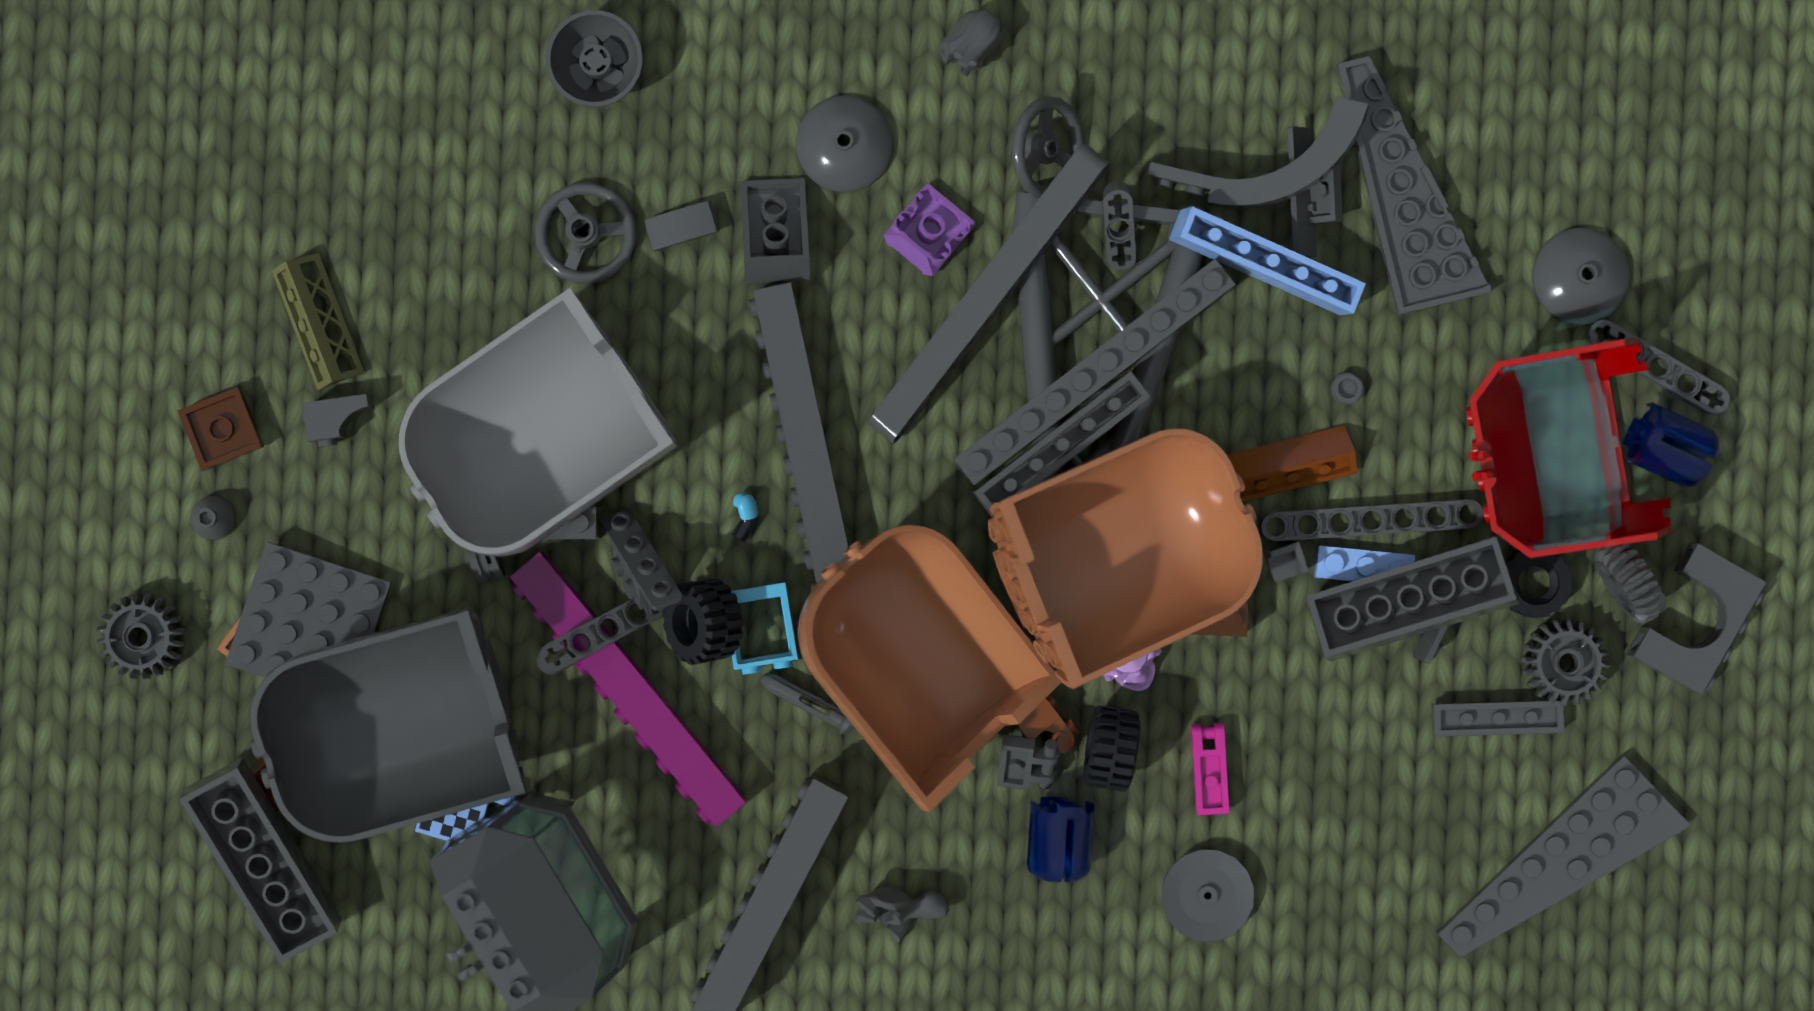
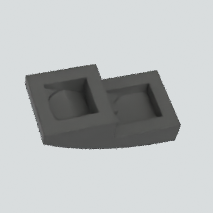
(681, 225)

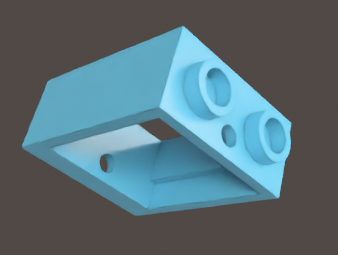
(779, 660)

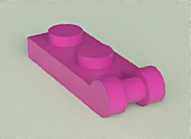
(1210, 770)

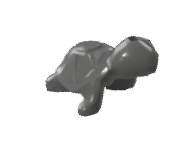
(898, 909)

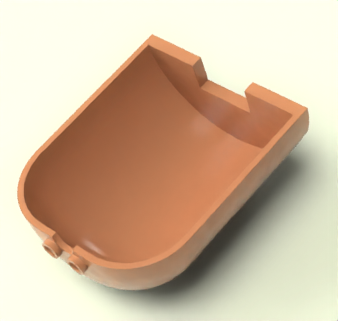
(1127, 552)
(919, 656)

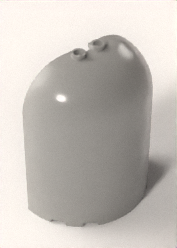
(530, 432)

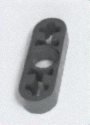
(1112, 215)

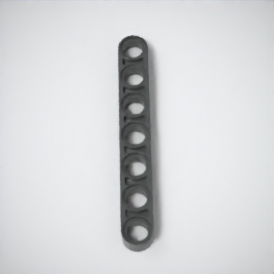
(1387, 520)

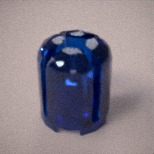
(1660, 441)
(1060, 839)

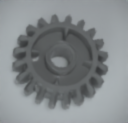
(1630, 582)
(122, 642)
(1585, 662)

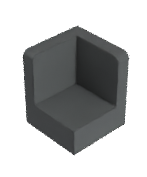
(1286, 561)

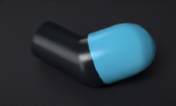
(748, 514)

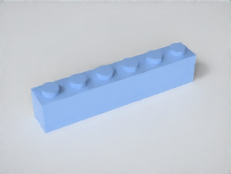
(1267, 261)

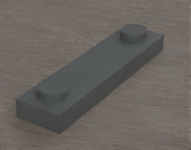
(1497, 718)

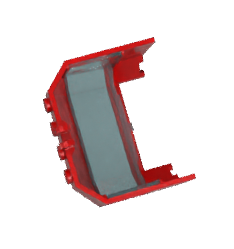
(1557, 453)

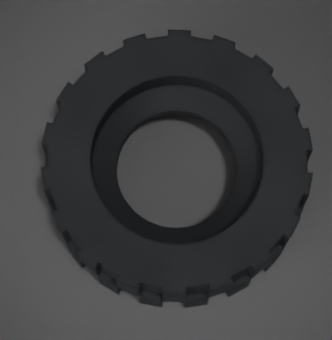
(1559, 584)

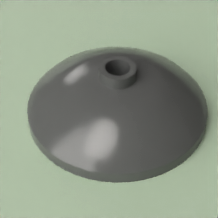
(848, 166)
(1560, 281)

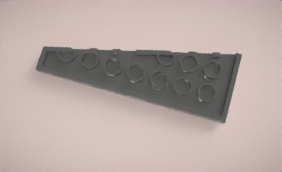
(1415, 230)
(1591, 837)

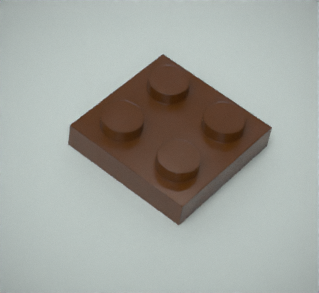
(221, 428)

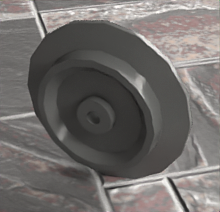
(1211, 916)

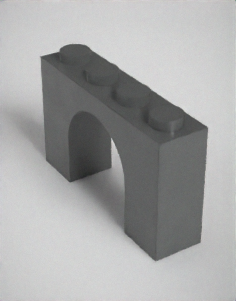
(1734, 595)

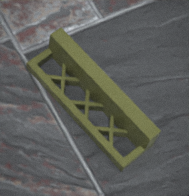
(307, 323)

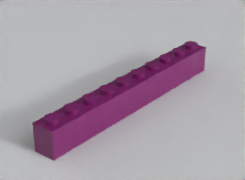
(631, 692)

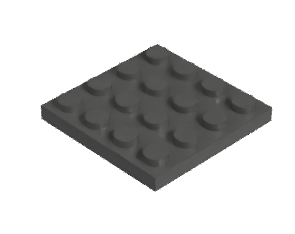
(301, 607)

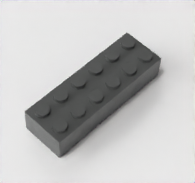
(1412, 599)
(261, 860)

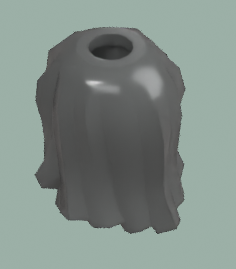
(971, 40)

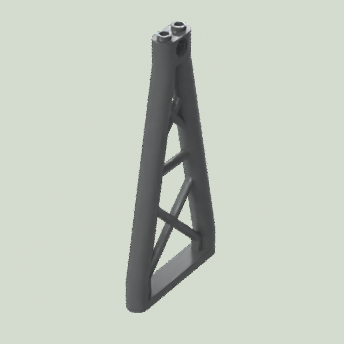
(1037, 326)

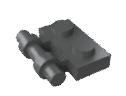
(1017, 761)

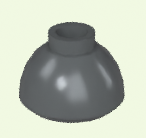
(213, 517)

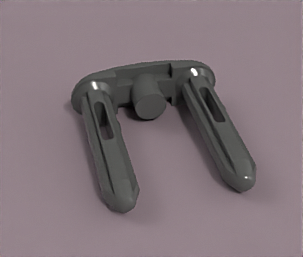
(792, 693)

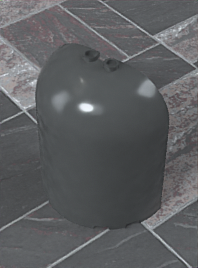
(387, 730)

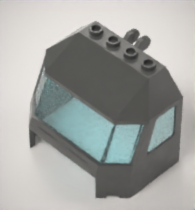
(535, 905)

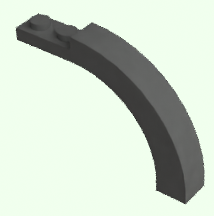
(1287, 182)

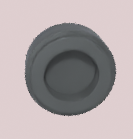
(1346, 388)

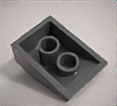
(775, 230)

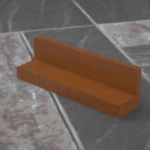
(1295, 463)

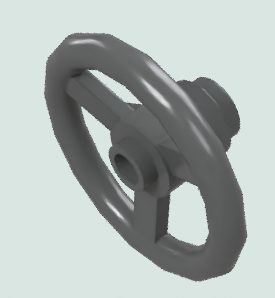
(1042, 146)
(576, 223)

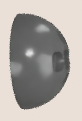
(581, 44)

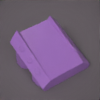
(928, 230)

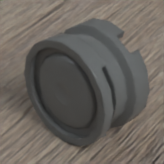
(486, 566)

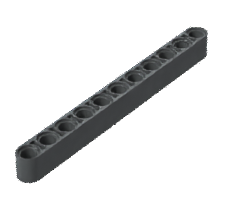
(989, 293)

